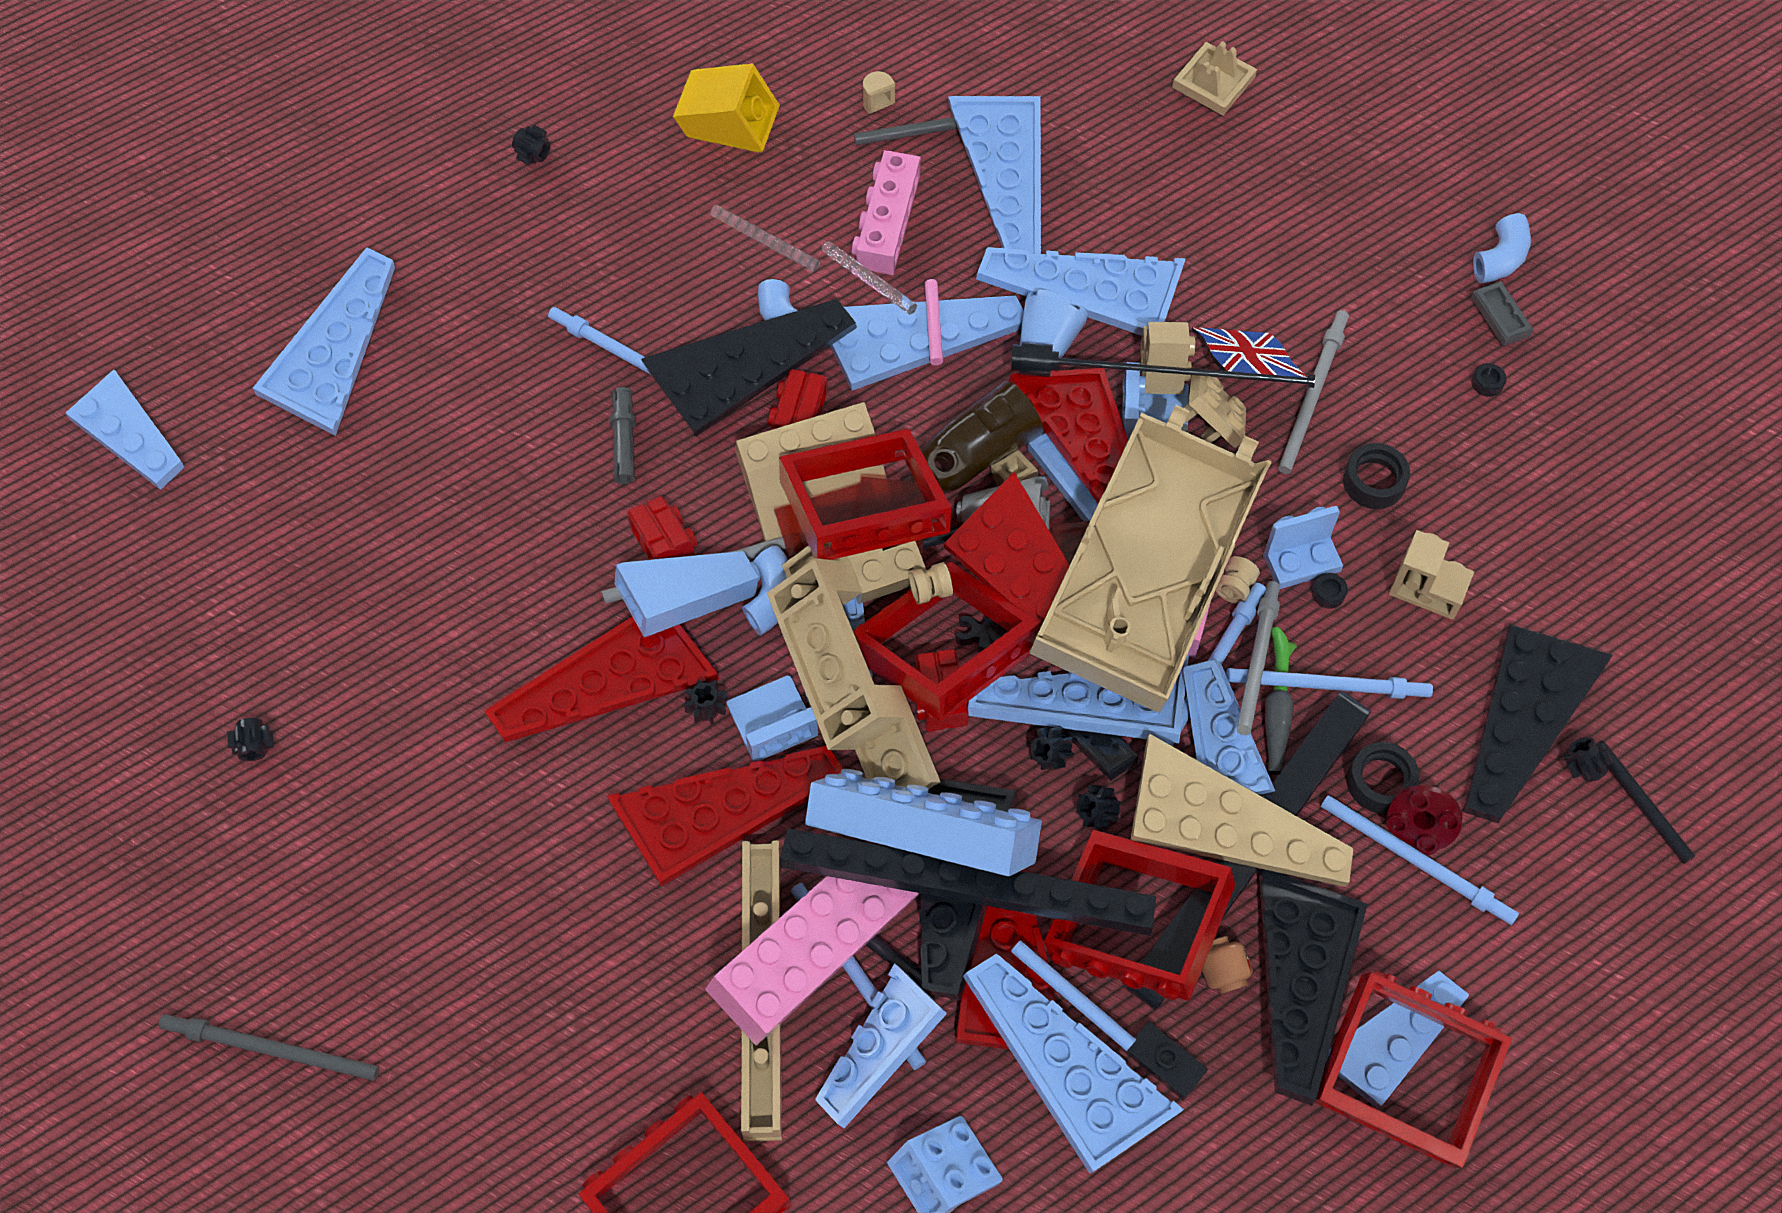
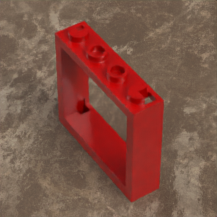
(870, 531)
(971, 678)
(1160, 864)
(1451, 1016)
(660, 1133)

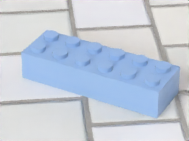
(924, 822)

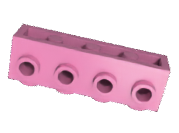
(887, 212)

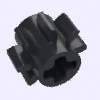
(531, 145)
(709, 709)
(250, 739)
(1051, 748)
(1588, 759)
(1098, 807)

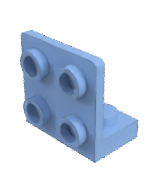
(1154, 405)
(1303, 547)
(772, 718)
(944, 1168)

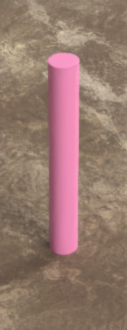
(933, 322)

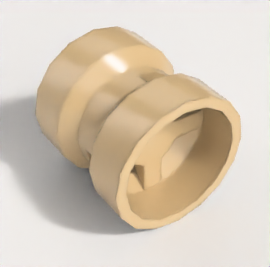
(1238, 577)
(930, 583)

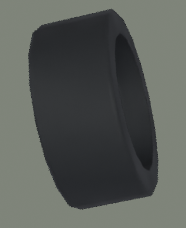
(1383, 455)
(1385, 752)

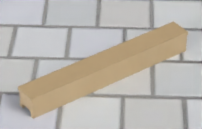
(761, 1063)

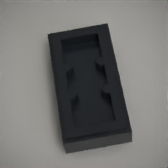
(1105, 751)
(1166, 1061)

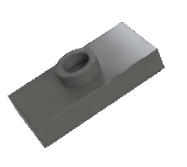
(1502, 313)

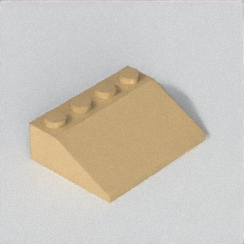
(761, 452)

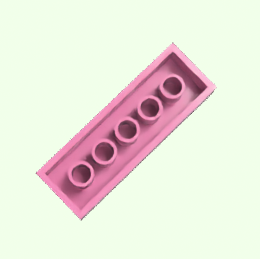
(803, 951)

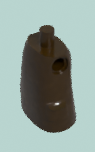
(981, 436)

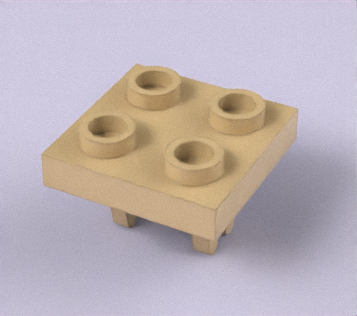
(1215, 77)
(1216, 407)

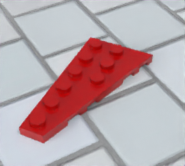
(1080, 421)
(1012, 550)
(999, 935)

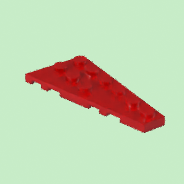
(601, 678)
(708, 812)

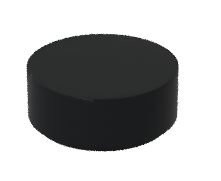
(1488, 379)
(1329, 590)

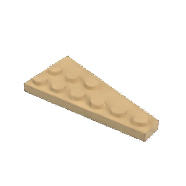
(1209, 815)

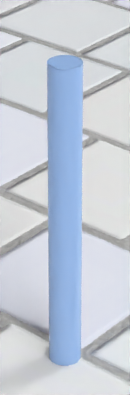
(1073, 995)

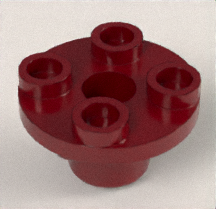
(1425, 818)

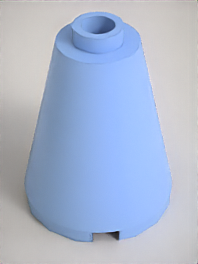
(1051, 320)

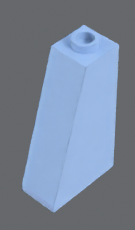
(684, 588)

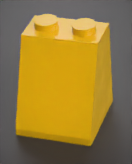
(727, 107)

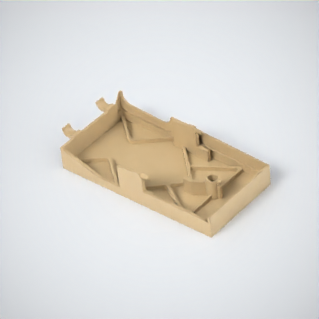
(1150, 560)

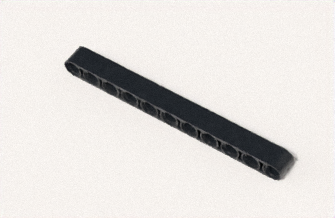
(1292, 792)

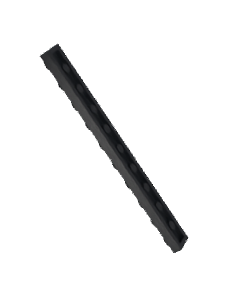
(945, 879)

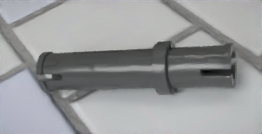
(623, 444)

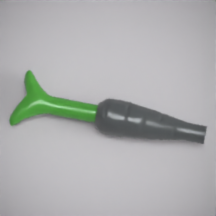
(1279, 705)

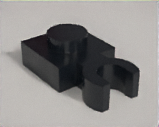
(979, 633)

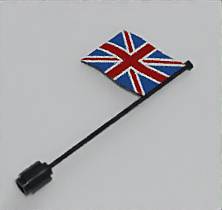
(1235, 352)

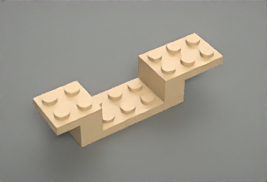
(836, 677)

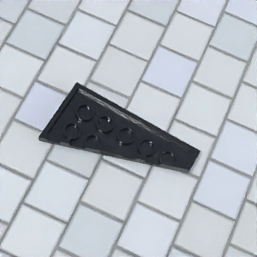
(732, 368)
(1530, 704)
(952, 925)
(1308, 963)

